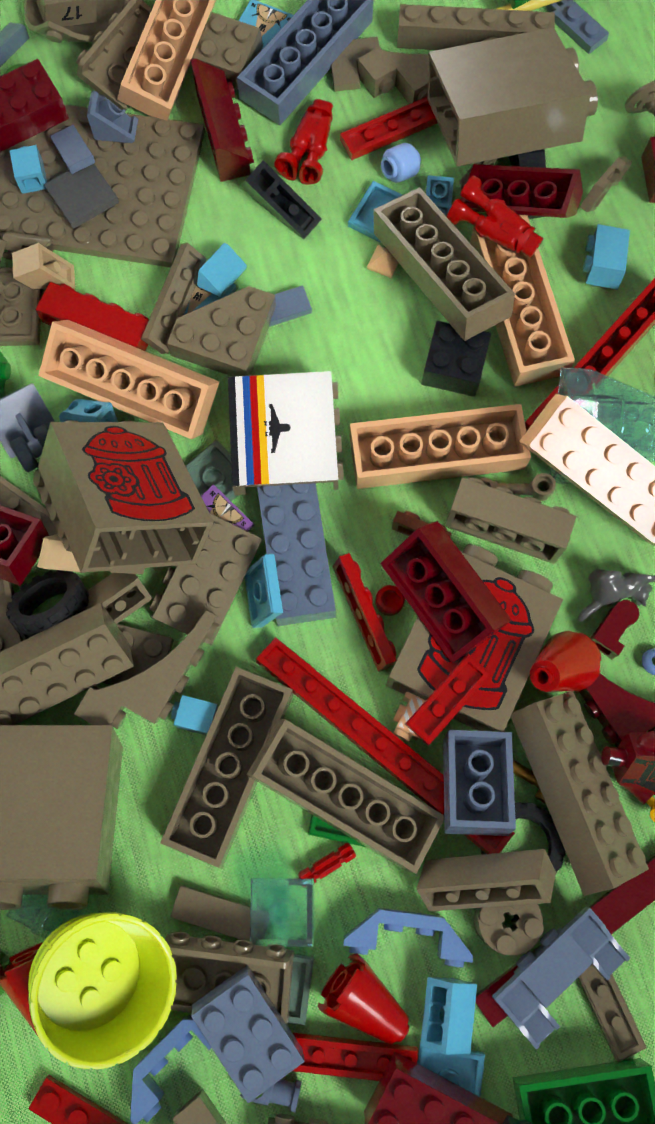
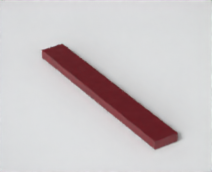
(613, 910)

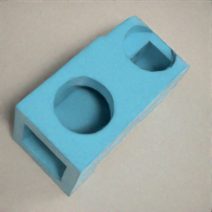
(89, 411)

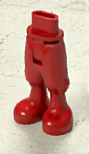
(311, 138)
(499, 225)

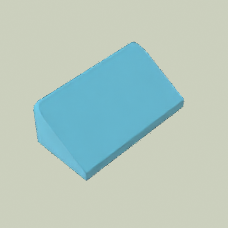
(220, 271)

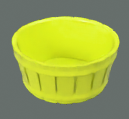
(101, 989)

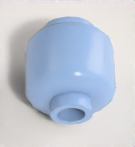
(400, 162)

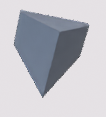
(109, 121)

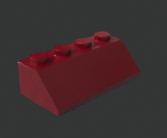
(221, 121)
(531, 189)
(445, 591)

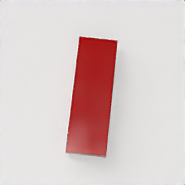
(448, 699)

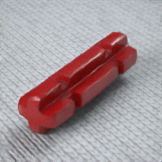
(329, 863)

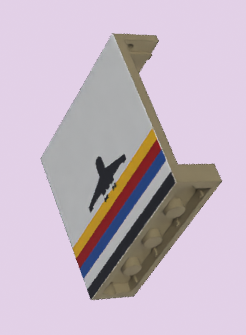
(284, 430)

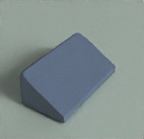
(11, 39)

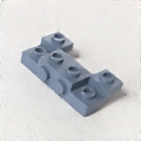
(553, 969)

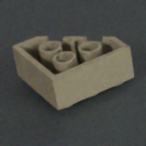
(225, 332)

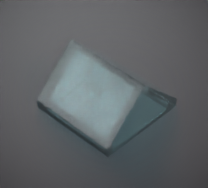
(282, 912)

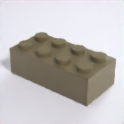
(510, 520)

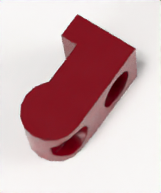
(613, 626)

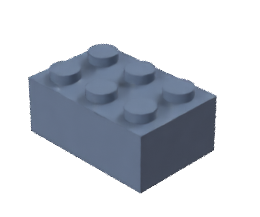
(478, 783)
(247, 1033)

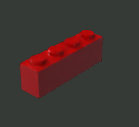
(64, 303)

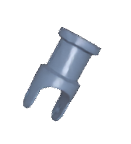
(281, 1093)

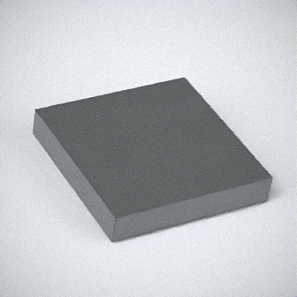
(81, 195)

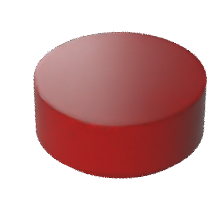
(389, 600)

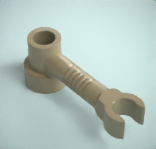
(541, 480)

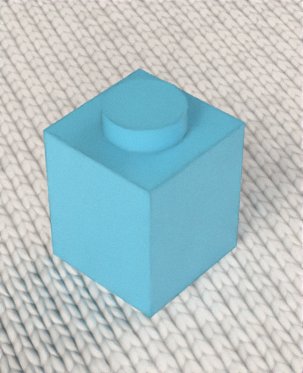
(28, 169)
(193, 714)

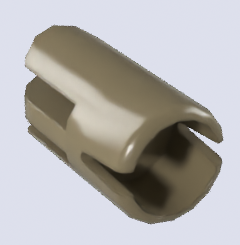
(19, 241)

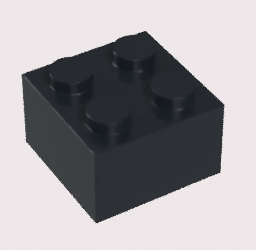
(453, 362)

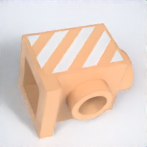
(403, 715)

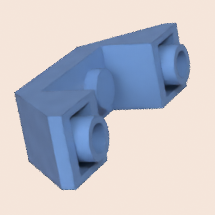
(449, 945)
(144, 1089)

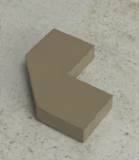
(344, 68)
(601, 187)

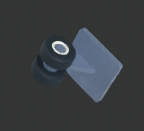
(24, 425)

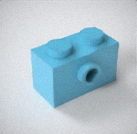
(606, 256)
(448, 1015)

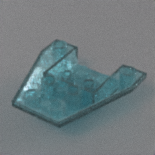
(615, 405)

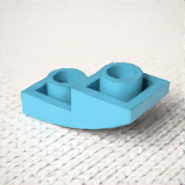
(440, 191)

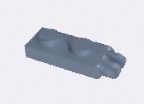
(578, 25)

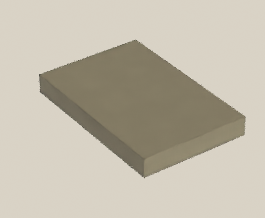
(18, 315)

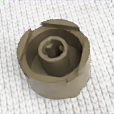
(513, 940)

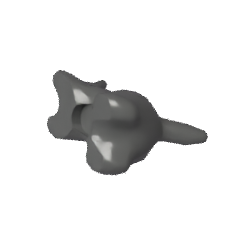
(612, 587)

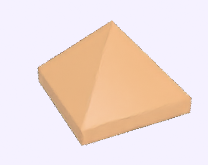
(382, 262)

